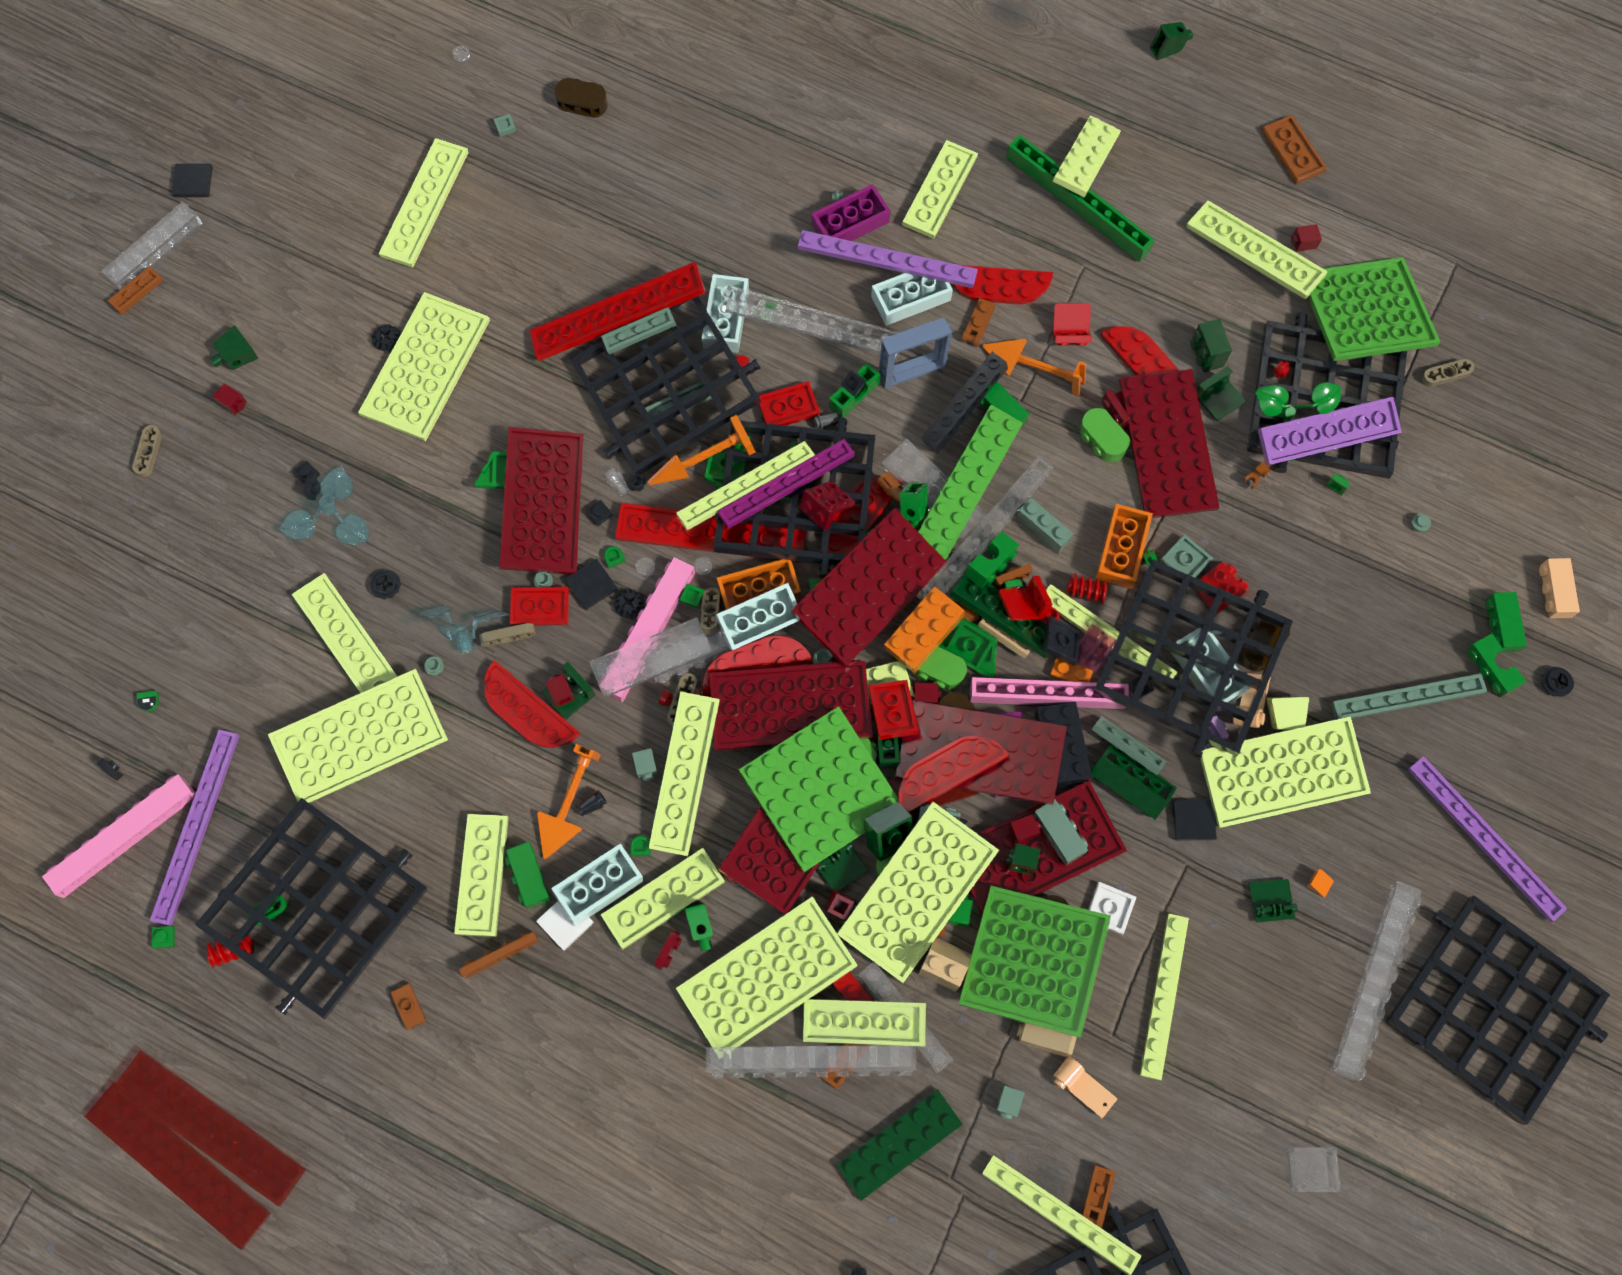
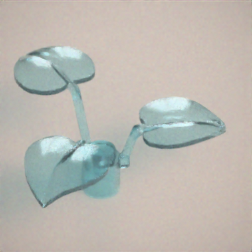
(335, 485)
(459, 630)

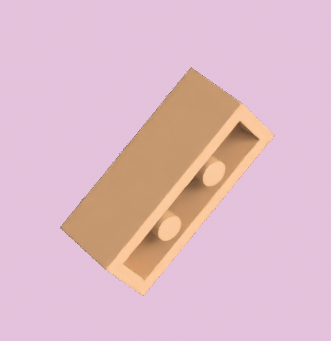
(1559, 588)

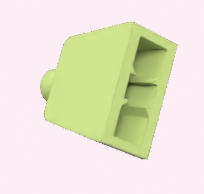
(1287, 712)

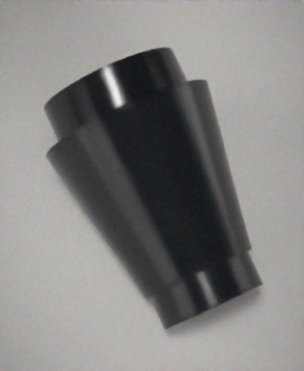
(591, 803)

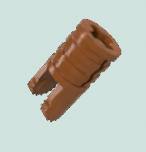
(893, 491)

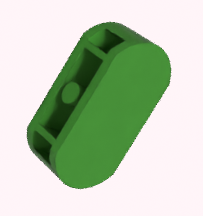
(1104, 435)
(943, 669)

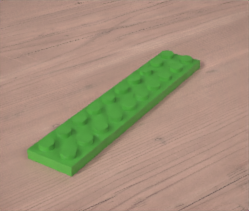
(969, 480)

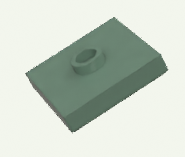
(1186, 557)

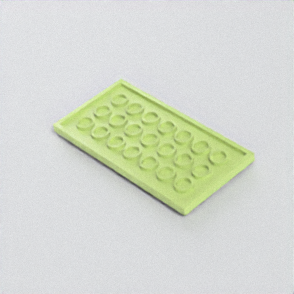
(424, 366)
(358, 737)
(1285, 772)
(917, 892)
(766, 976)

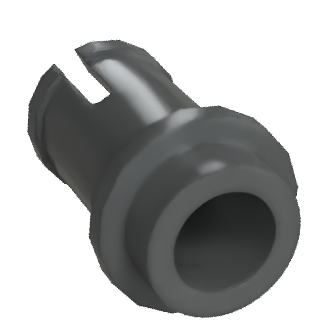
(825, 420)

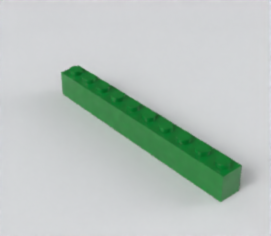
(1091, 207)

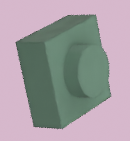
(505, 125)

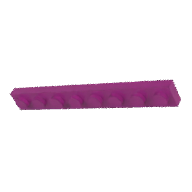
(785, 484)

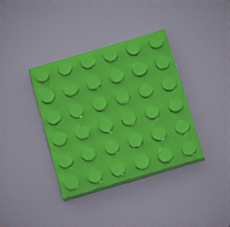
(1371, 310)
(819, 788)
(1035, 961)

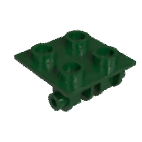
(841, 868)
(1272, 900)

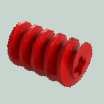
(1087, 588)
(220, 954)

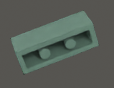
(1044, 525)
(1061, 832)

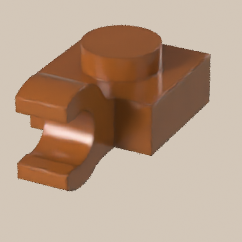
(1261, 470)

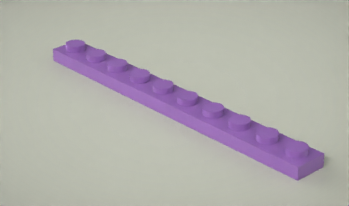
(887, 259)
(194, 828)
(1487, 839)

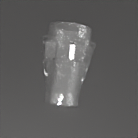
(616, 480)

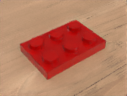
(789, 405)
(540, 606)
(893, 709)

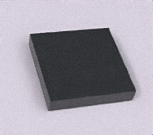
(192, 180)
(591, 584)
(1062, 641)
(1194, 820)

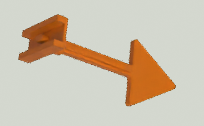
(1011, 353)
(675, 469)
(555, 830)

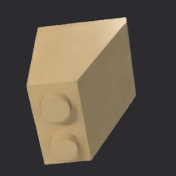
(945, 964)
(1046, 1039)

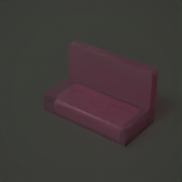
(1095, 647)

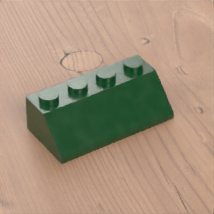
(1133, 782)

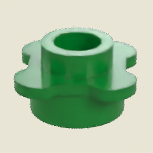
(1149, 555)

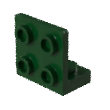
(1219, 394)
(580, 689)

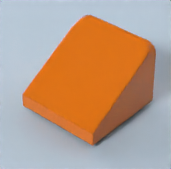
(1320, 883)

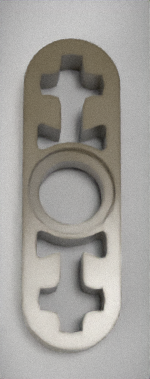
(1442, 378)
(149, 460)
(706, 605)
(507, 635)
(672, 712)

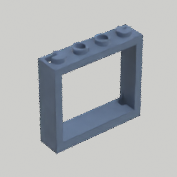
(935, 331)

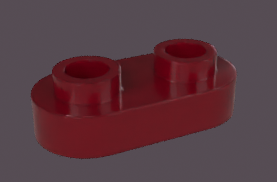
(664, 958)

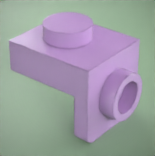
(1218, 729)

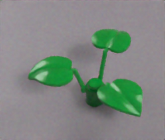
(1273, 400)

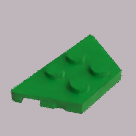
(716, 467)
(493, 472)
(974, 646)

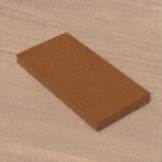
(1293, 149)

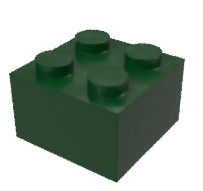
(1211, 345)
(887, 830)

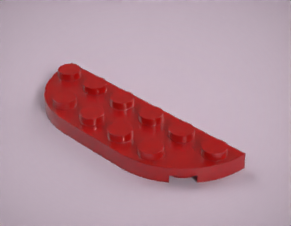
(1006, 285)
(1137, 350)
(877, 504)
(763, 653)
(525, 710)
(948, 769)

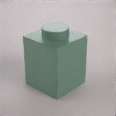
(645, 764)
(1009, 1102)

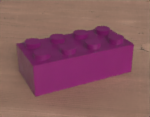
(852, 215)

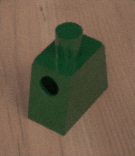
(1170, 39)
(233, 350)

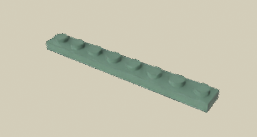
(1409, 697)

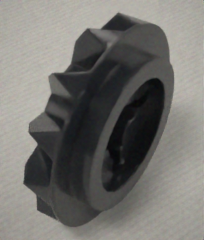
(385, 344)
(379, 579)
(627, 611)
(1565, 680)

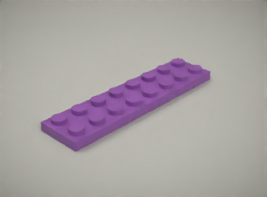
(1329, 431)

